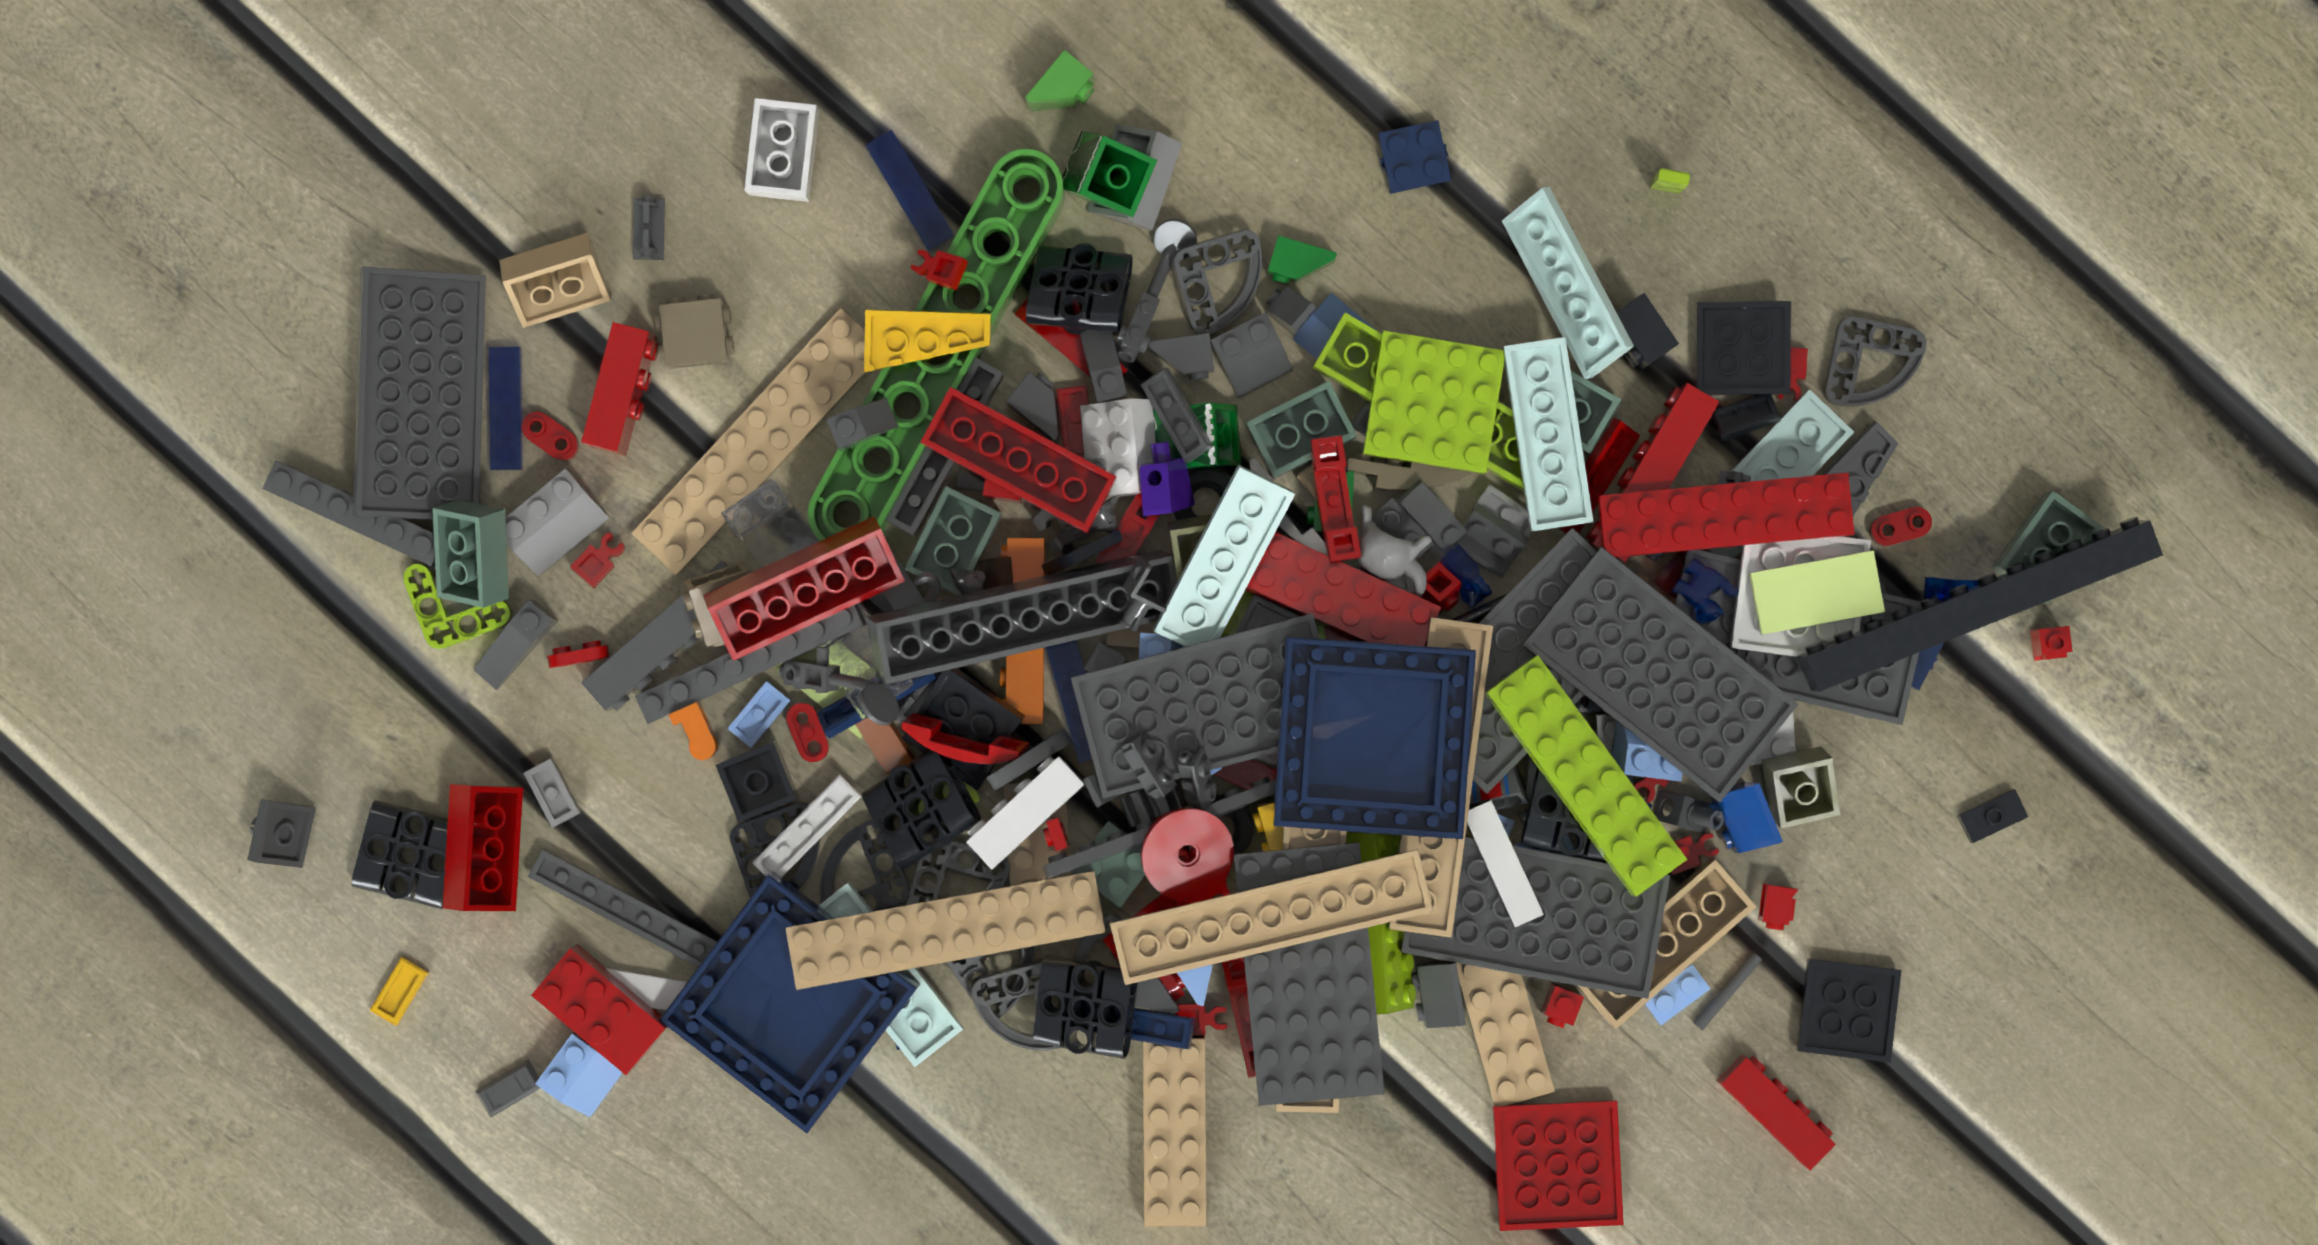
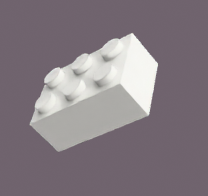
(782, 150)
(1120, 439)

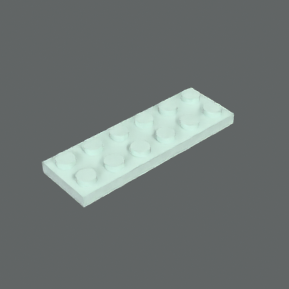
(1567, 283)
(1547, 434)
(1793, 447)
(1224, 558)
(925, 1019)

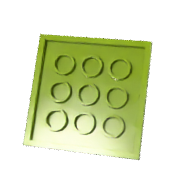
(1434, 402)

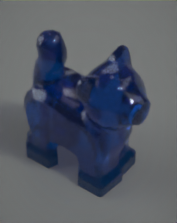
(1466, 570)
(1703, 584)

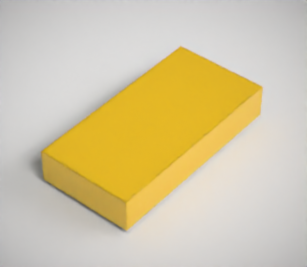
(399, 991)

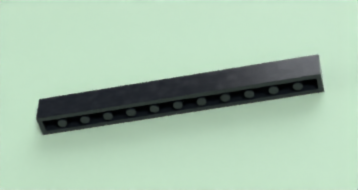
(1979, 605)

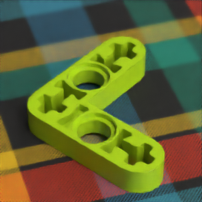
(441, 618)

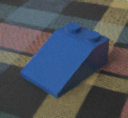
(1747, 819)

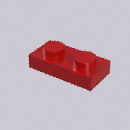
(1056, 834)

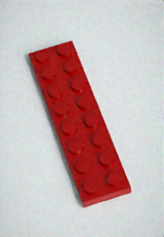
(1726, 515)

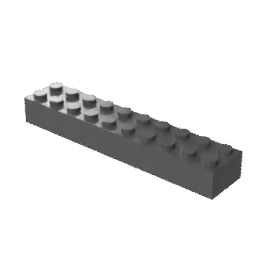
(1012, 618)

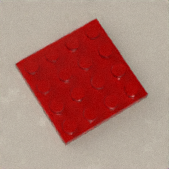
(1558, 1165)

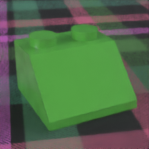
(1062, 85)

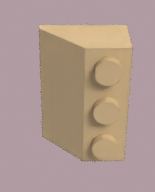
(554, 280)

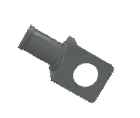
(1141, 600)
(1688, 812)

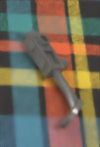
(1168, 238)
(875, 699)

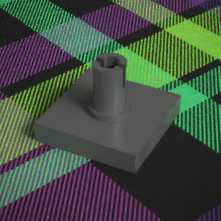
(281, 833)

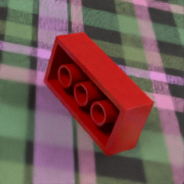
(620, 388)
(482, 848)
(600, 1009)

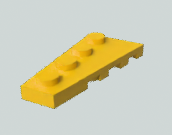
(911, 336)

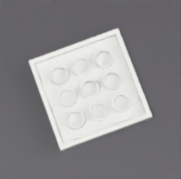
(1768, 556)

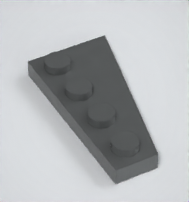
(1864, 461)

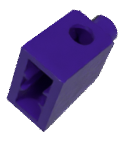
(1164, 482)

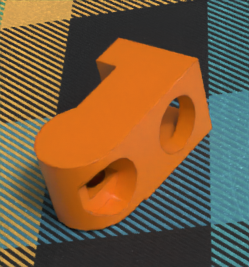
(702, 739)

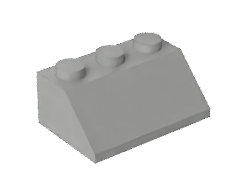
(1158, 147)
(553, 522)

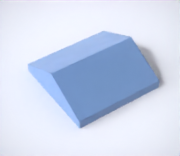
(1322, 323)

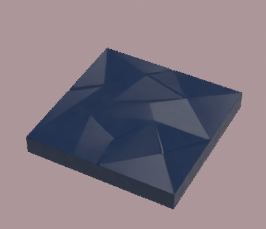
(1374, 737)
(762, 1031)

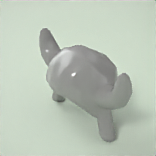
(1390, 556)

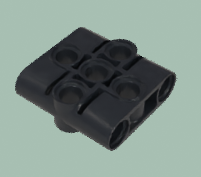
(1066, 273)
(1540, 826)
(393, 827)
(914, 835)
(1060, 1026)

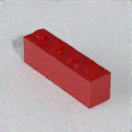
(1776, 1112)

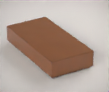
(885, 744)

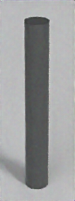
(1727, 991)

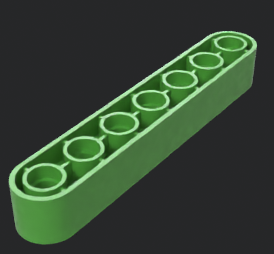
(997, 281)

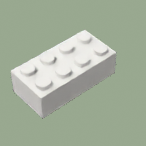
(1025, 812)

